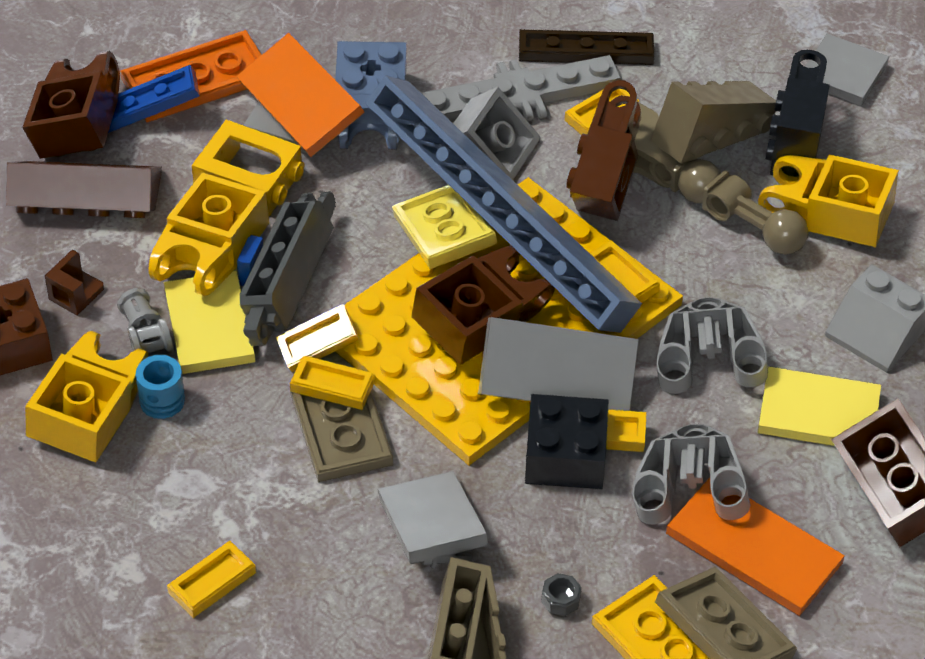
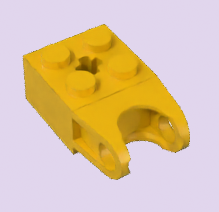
(836, 196)
(209, 231)
(83, 399)

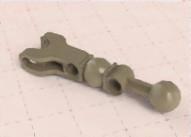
(716, 191)

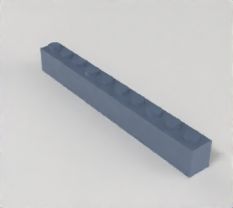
(504, 205)

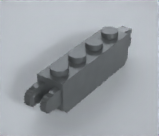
(285, 265)

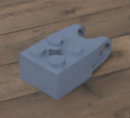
(359, 71)

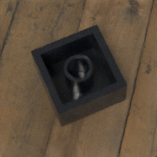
(566, 441)

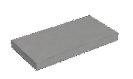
(556, 362)

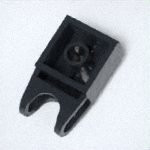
(801, 111)

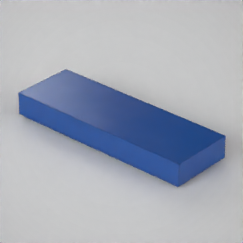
(155, 97)

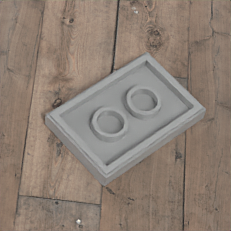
(432, 517)

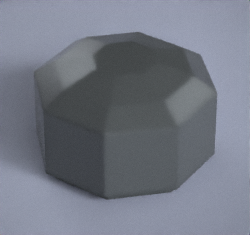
(561, 594)

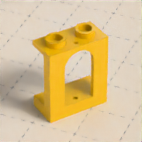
(226, 143)

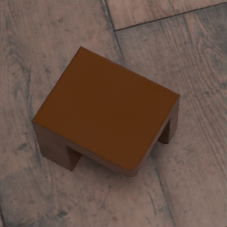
(70, 285)

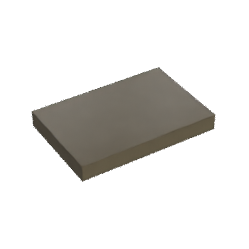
(342, 437)
(723, 619)

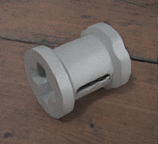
(140, 311)
(160, 329)

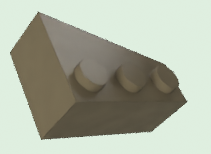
(467, 615)

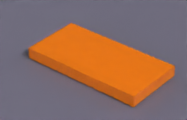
(215, 68)
(300, 94)
(757, 549)

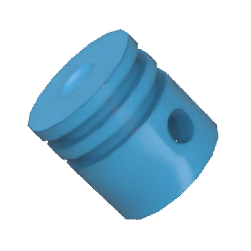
(160, 386)

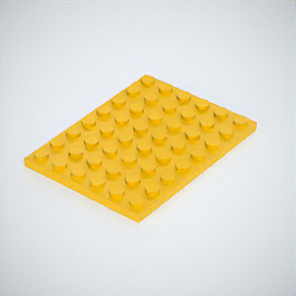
(429, 381)

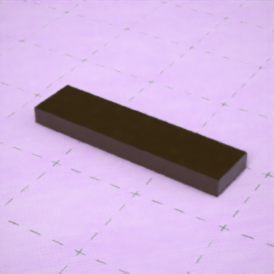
(585, 45)

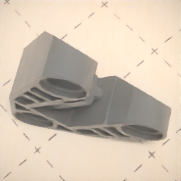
(708, 320)
(691, 448)

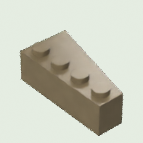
(710, 117)

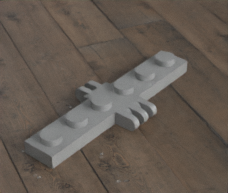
(528, 88)

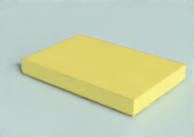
(443, 226)
(208, 327)
(814, 405)

